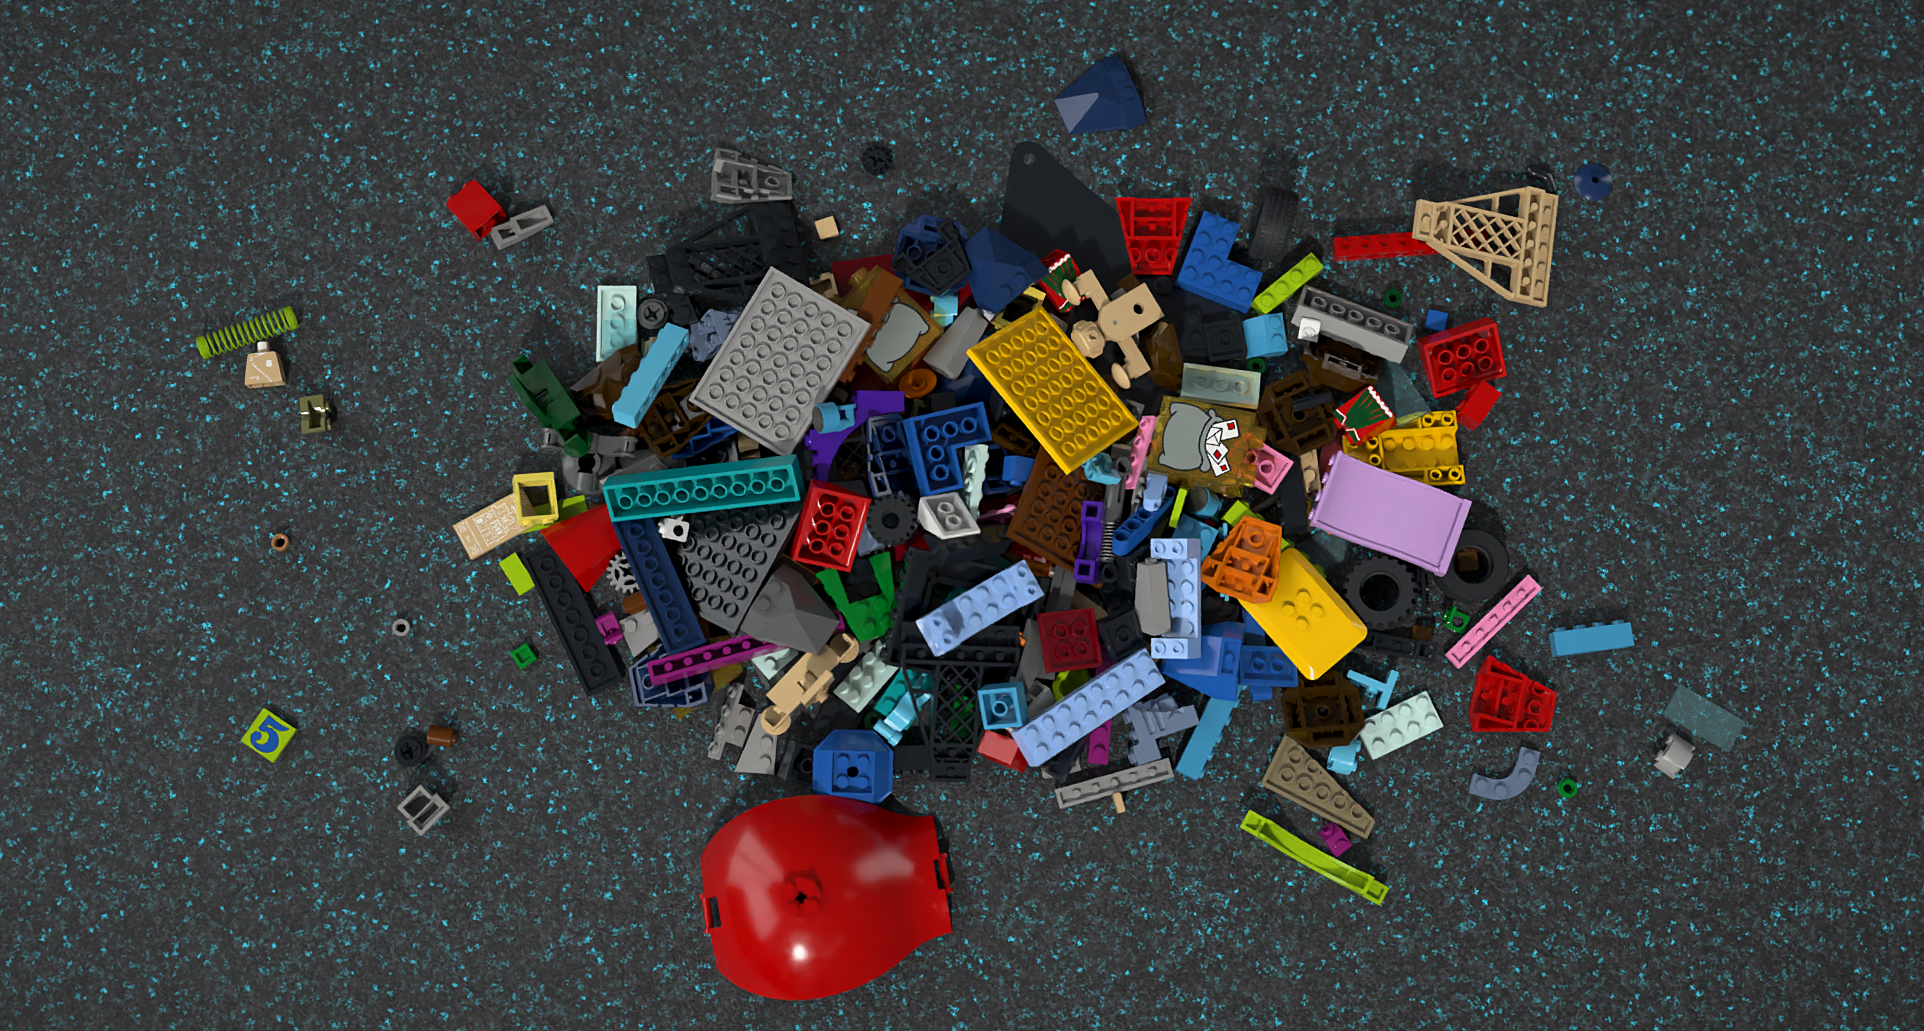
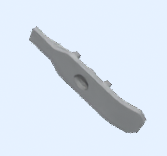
(1137, 498)

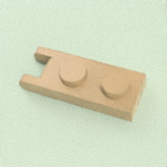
(1310, 473)

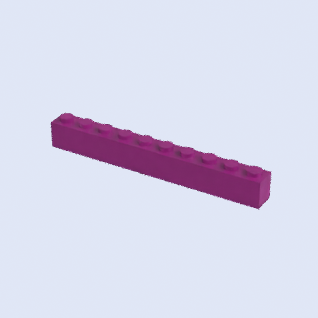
(716, 656)

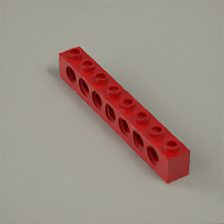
(1390, 246)

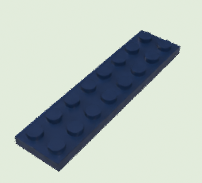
(659, 585)

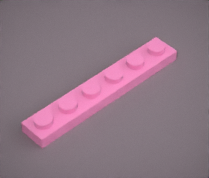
(1493, 621)

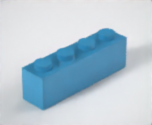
(1591, 639)

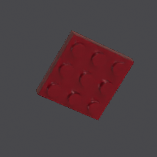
(1069, 640)

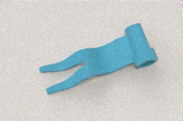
(900, 716)

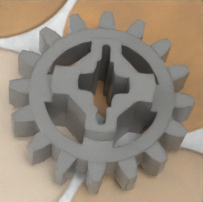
(621, 583)

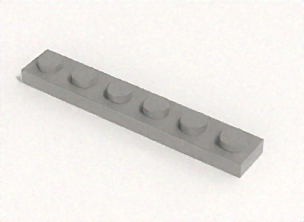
(1114, 783)

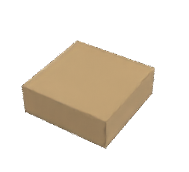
(826, 228)
(1118, 802)

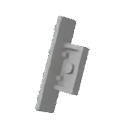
(733, 722)

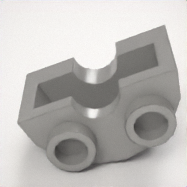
(1675, 755)

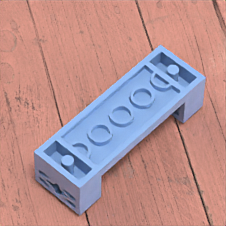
(1183, 578)
(979, 607)

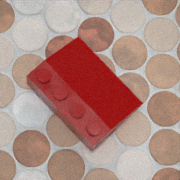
(1462, 356)
(830, 526)

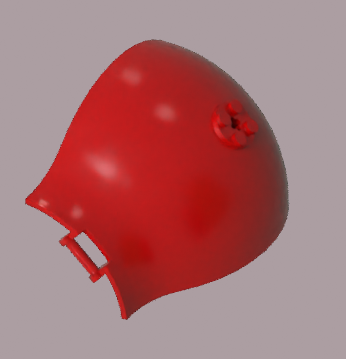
(864, 884)

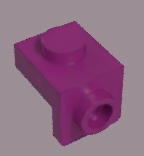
(609, 628)
(1334, 839)

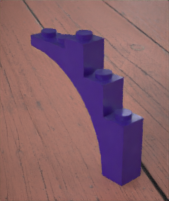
(868, 405)

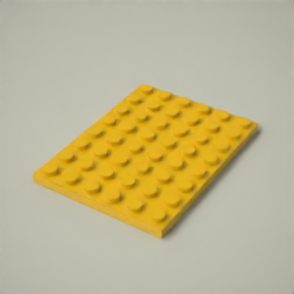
(1053, 389)

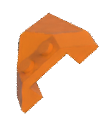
(1246, 562)

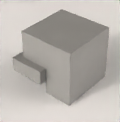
(423, 809)

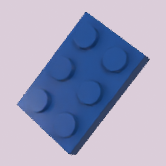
(1266, 667)

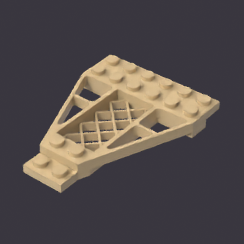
(1531, 243)

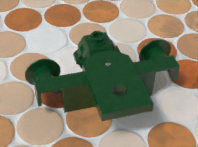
(554, 407)

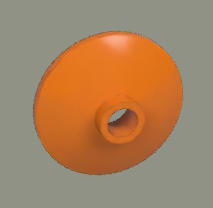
(918, 383)

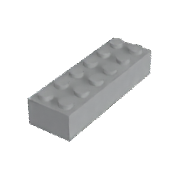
(1354, 324)

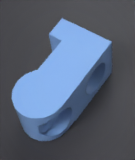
(1155, 491)

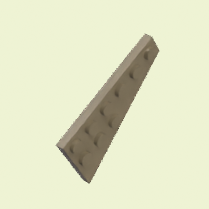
(1305, 782)

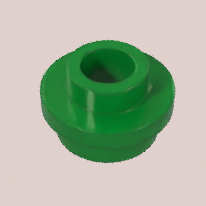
(1573, 788)

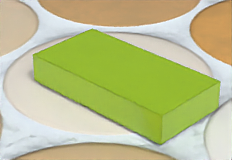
(517, 574)

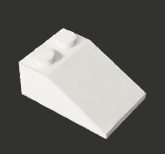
(946, 516)

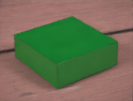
(524, 656)

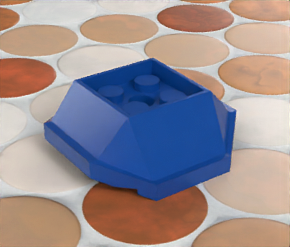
(858, 749)

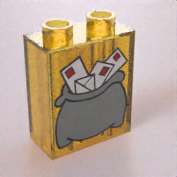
(905, 336)
(1206, 446)

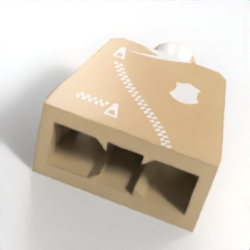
(264, 368)

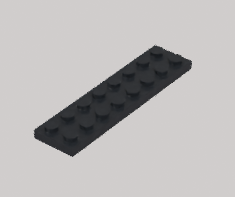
(572, 620)

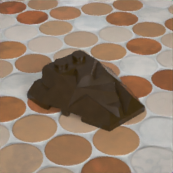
(1163, 356)
(604, 385)

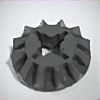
(654, 305)

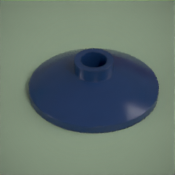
(1587, 188)

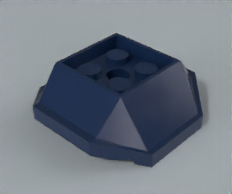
(919, 242)

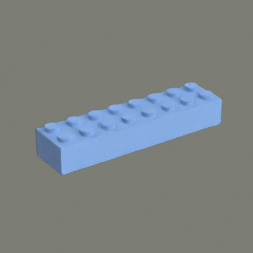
(1087, 707)

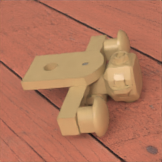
(1114, 322)
(806, 682)

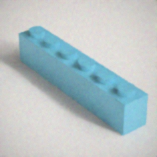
(650, 375)

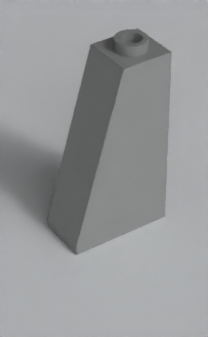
(949, 352)
(1152, 597)

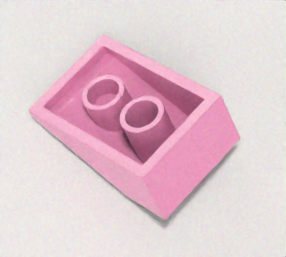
(1271, 468)

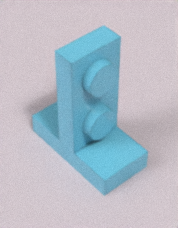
(1374, 686)

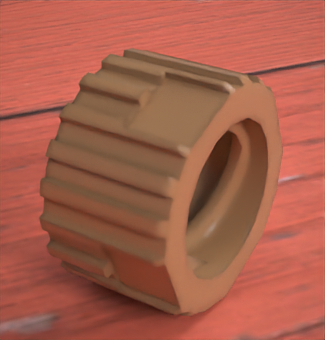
(286, 545)

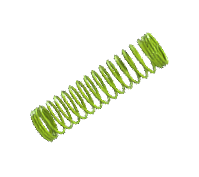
(204, 348)

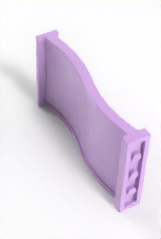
(1389, 513)

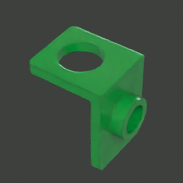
(1449, 614)

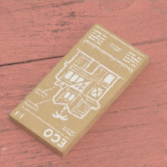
(493, 525)

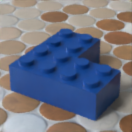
(1210, 272)
(933, 445)

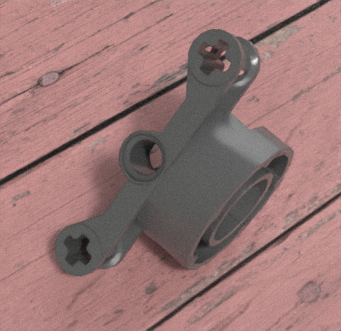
(605, 452)

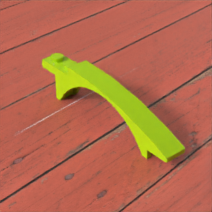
(1313, 858)

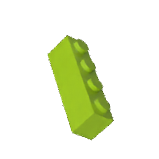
(1287, 285)

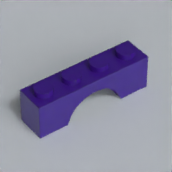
(1089, 556)

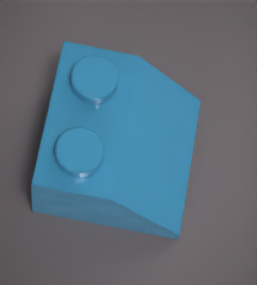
(1265, 336)

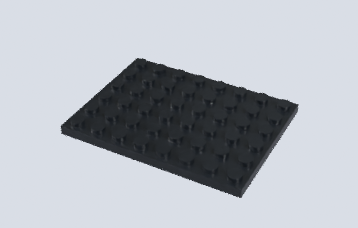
(731, 557)

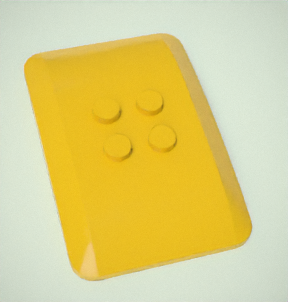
(1307, 617)

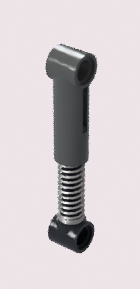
(1114, 501)

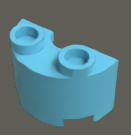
(945, 309)
(1099, 469)
(1342, 758)

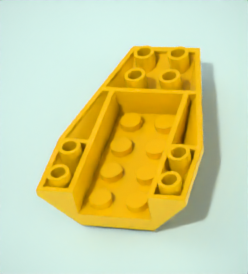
(1419, 450)

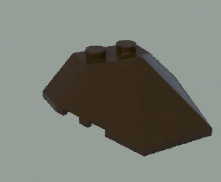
(672, 418)

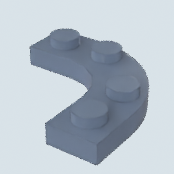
(1511, 785)

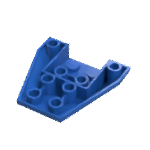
(1219, 662)

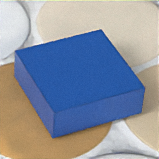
(1435, 320)

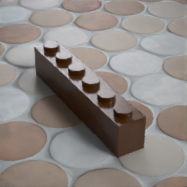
(873, 311)

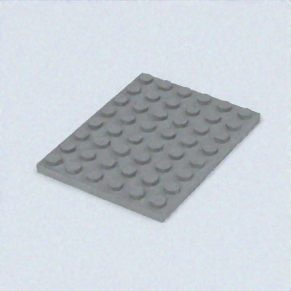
(779, 362)

